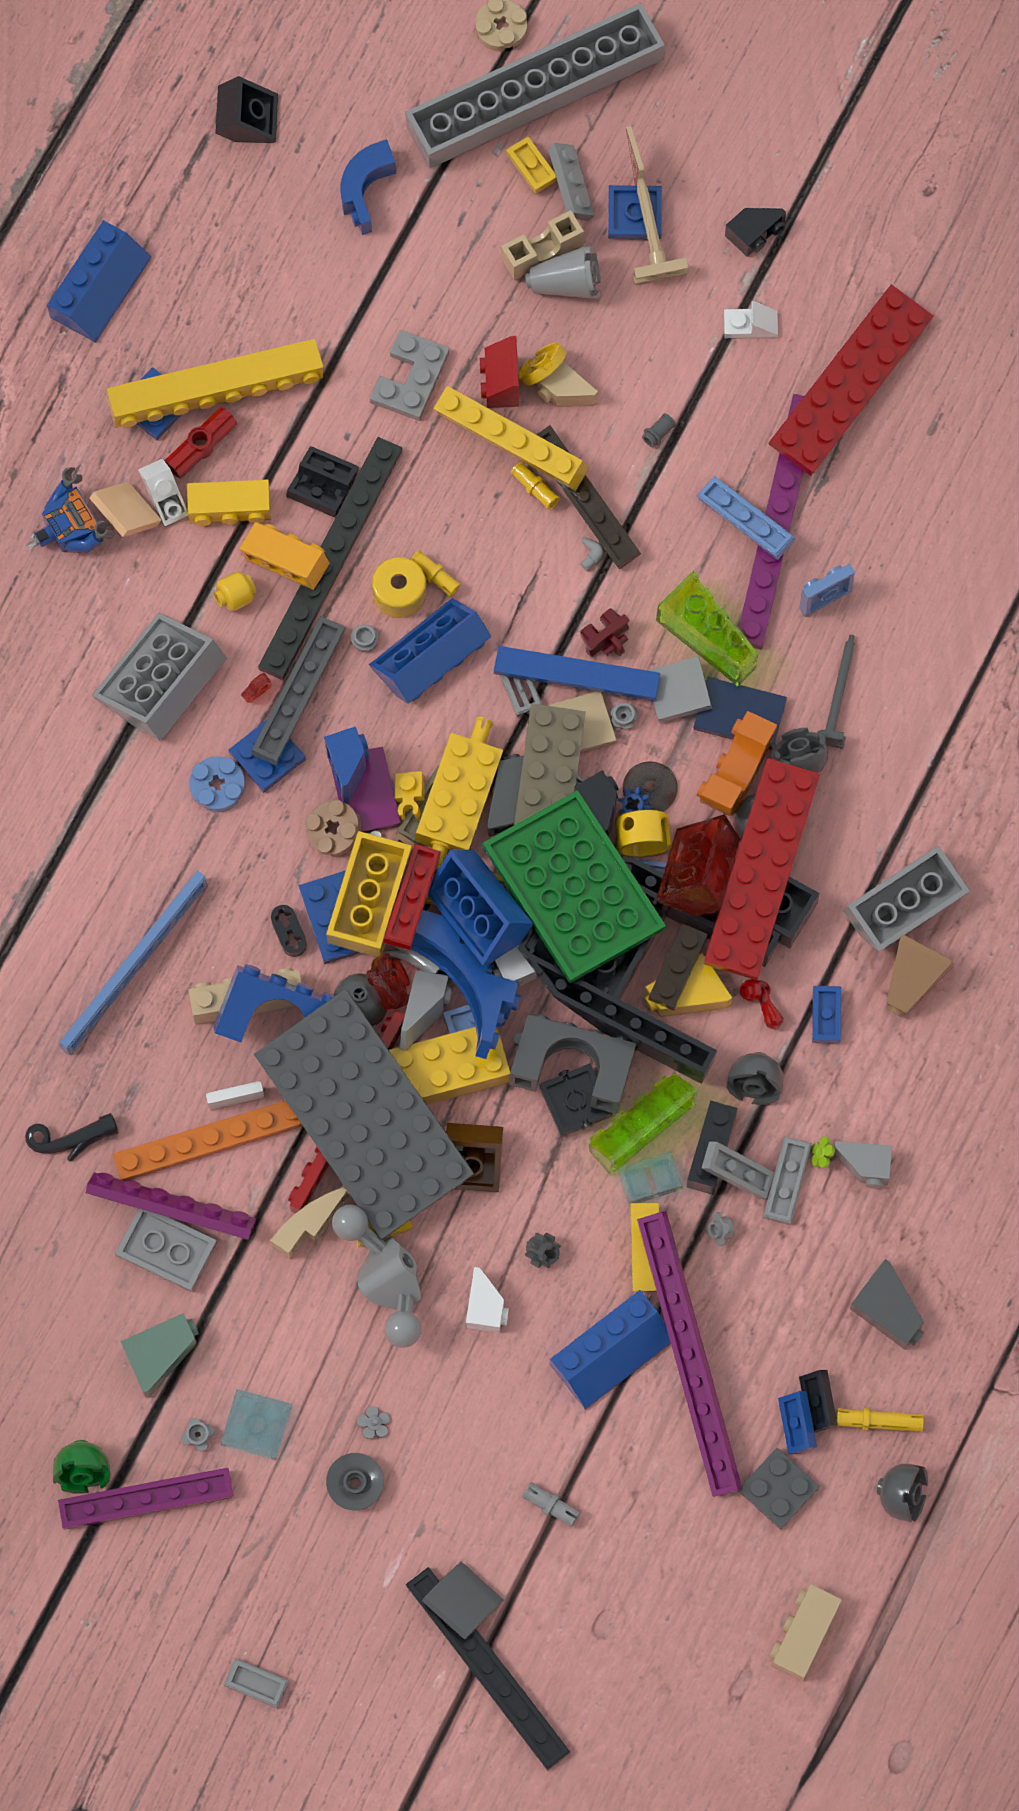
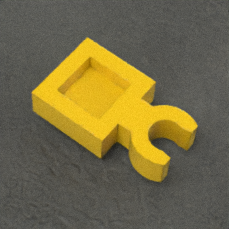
(409, 790)

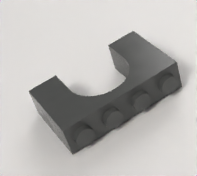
(545, 1037)

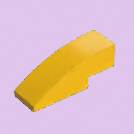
(641, 1272)

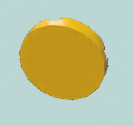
(544, 364)

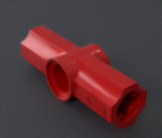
(212, 431)

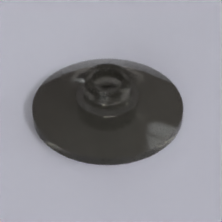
(666, 784)

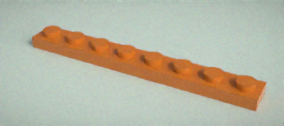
(205, 1140)

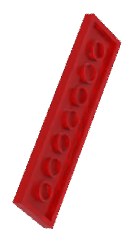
(850, 380)
(761, 869)

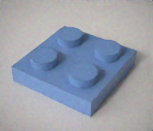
(826, 590)

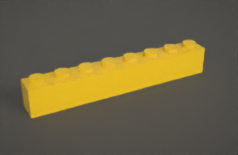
(215, 383)

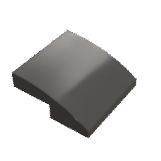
(462, 1600)

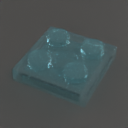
(256, 1424)

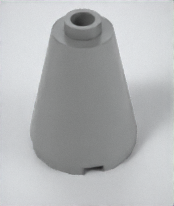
(567, 275)

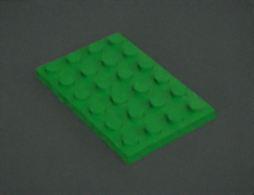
(573, 886)

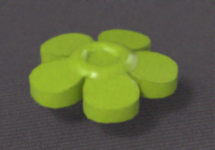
(821, 1152)

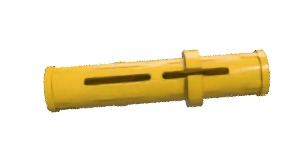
(879, 1420)

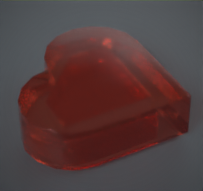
(256, 688)

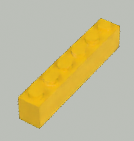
(511, 438)

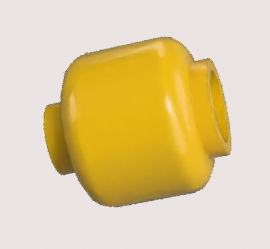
(235, 591)

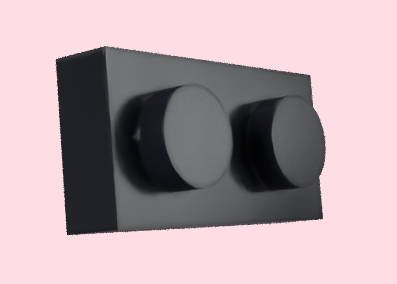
(820, 1399)

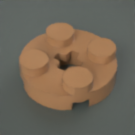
(320, 820)

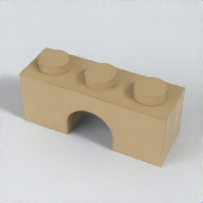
(560, 237)

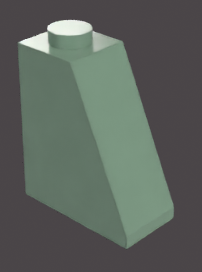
(159, 1351)

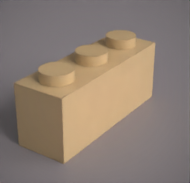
(805, 1632)

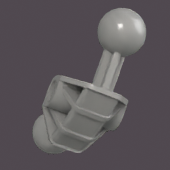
(386, 1276)

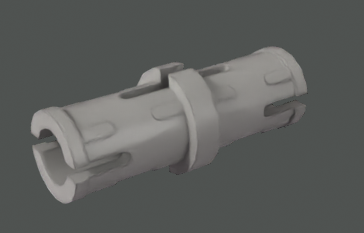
(551, 1504)

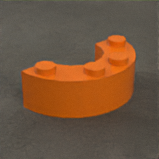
(739, 766)

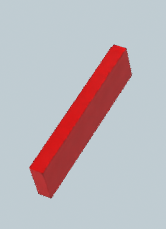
(412, 897)

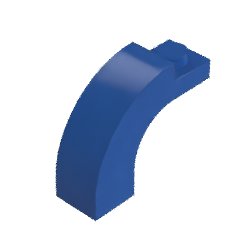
(362, 170)

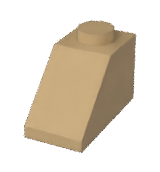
(566, 388)

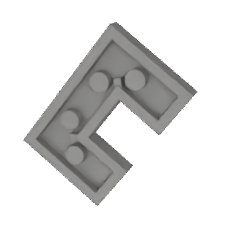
(427, 362)

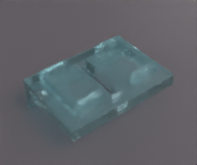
(663, 1174)

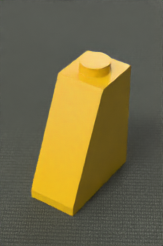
(702, 992)

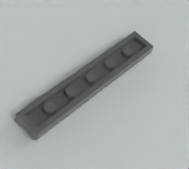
(298, 690)

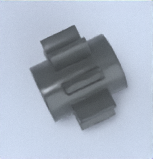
(542, 1250)

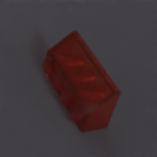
(699, 866)

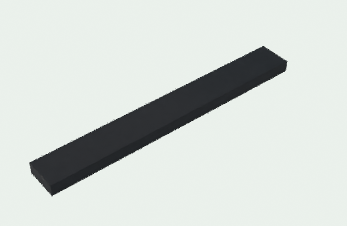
(496, 1681)

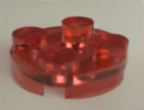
(390, 981)

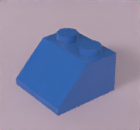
(347, 758)

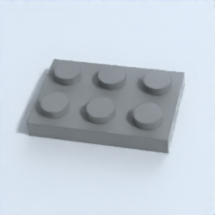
(166, 1248)

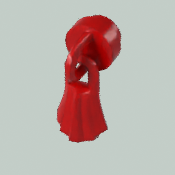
(752, 991)

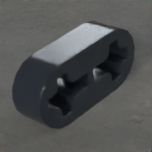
(294, 928)

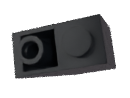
(753, 227)

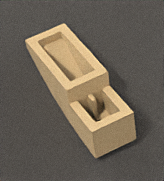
(308, 1222)

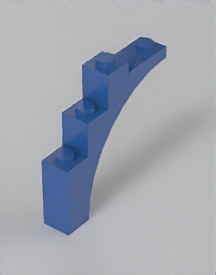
(487, 995)

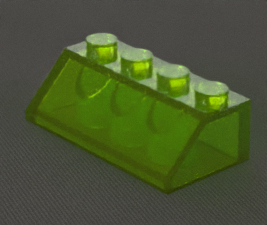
(643, 1122)

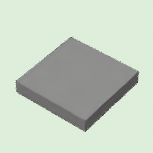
(681, 690)

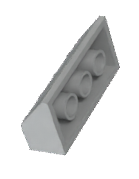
(906, 899)

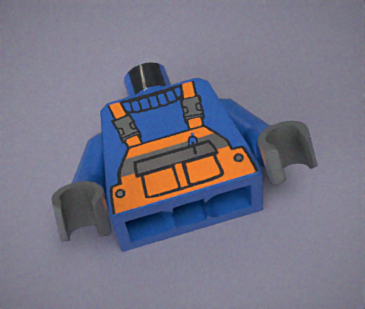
(70, 519)

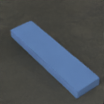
(746, 517)

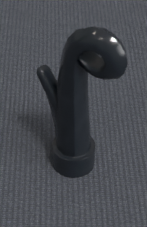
(78, 1139)

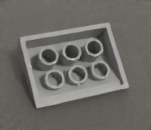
(160, 676)

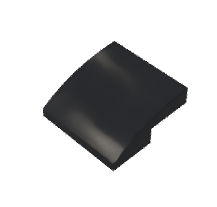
(322, 481)

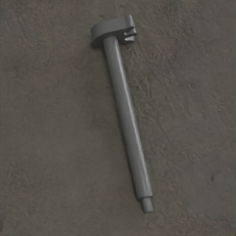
(833, 737)

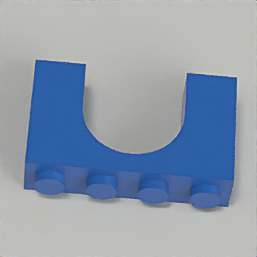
(251, 989)

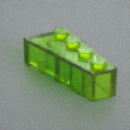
(706, 629)

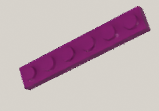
(170, 1205)
(145, 1498)

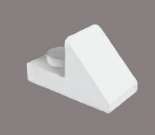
(751, 323)

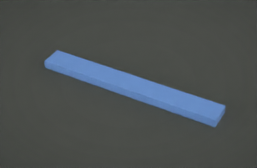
(133, 963)

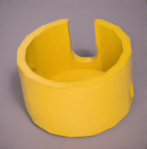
(403, 601)
(643, 833)

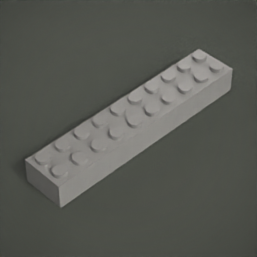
(535, 85)

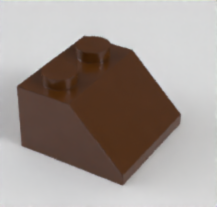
(482, 1151)

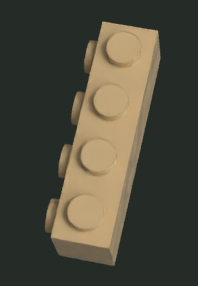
(208, 998)

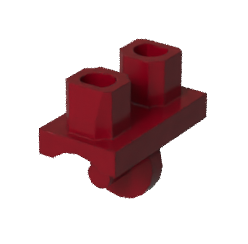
(615, 627)

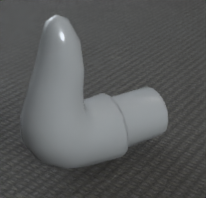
(594, 556)

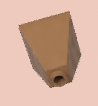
(914, 975)

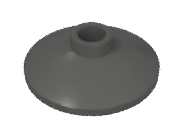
(354, 1467)

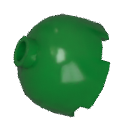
(80, 1467)

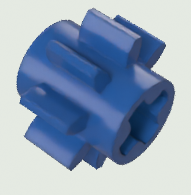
(632, 796)

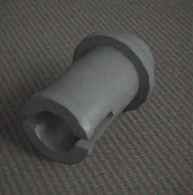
(653, 435)

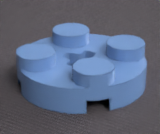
(208, 796)

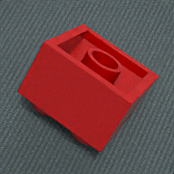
(501, 374)

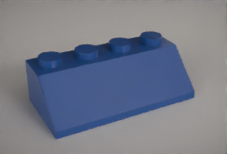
(98, 281)
(431, 650)
(478, 906)
(611, 1349)

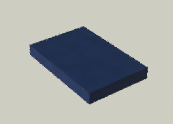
(733, 702)

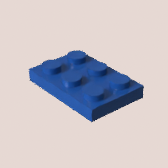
(320, 902)

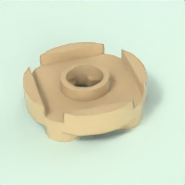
(505, 37)

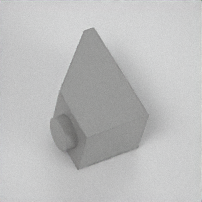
(866, 1162)

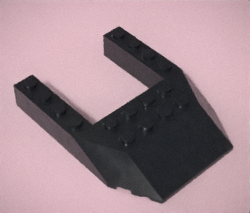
(599, 992)

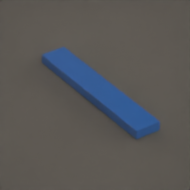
(576, 673)

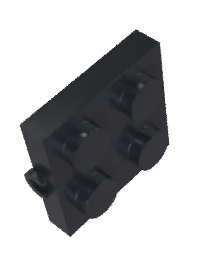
(570, 1100)

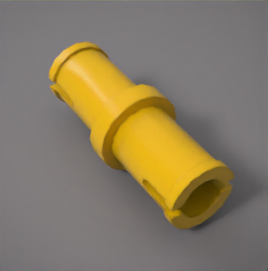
(535, 485)
(436, 574)

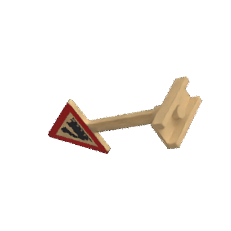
(659, 266)

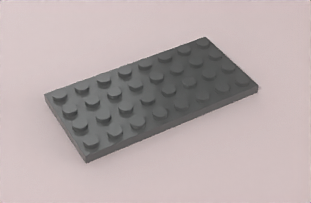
(364, 1114)

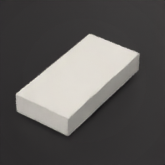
(235, 1095)

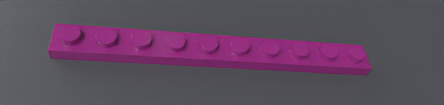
(765, 567)
(689, 1354)

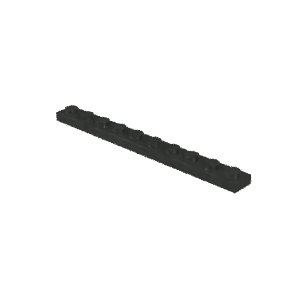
(337, 547)

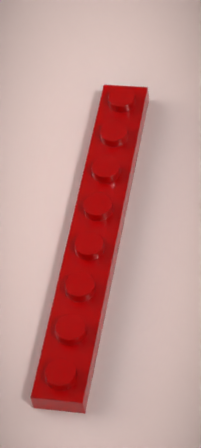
(314, 1171)

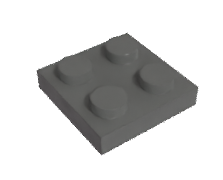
(778, 1488)

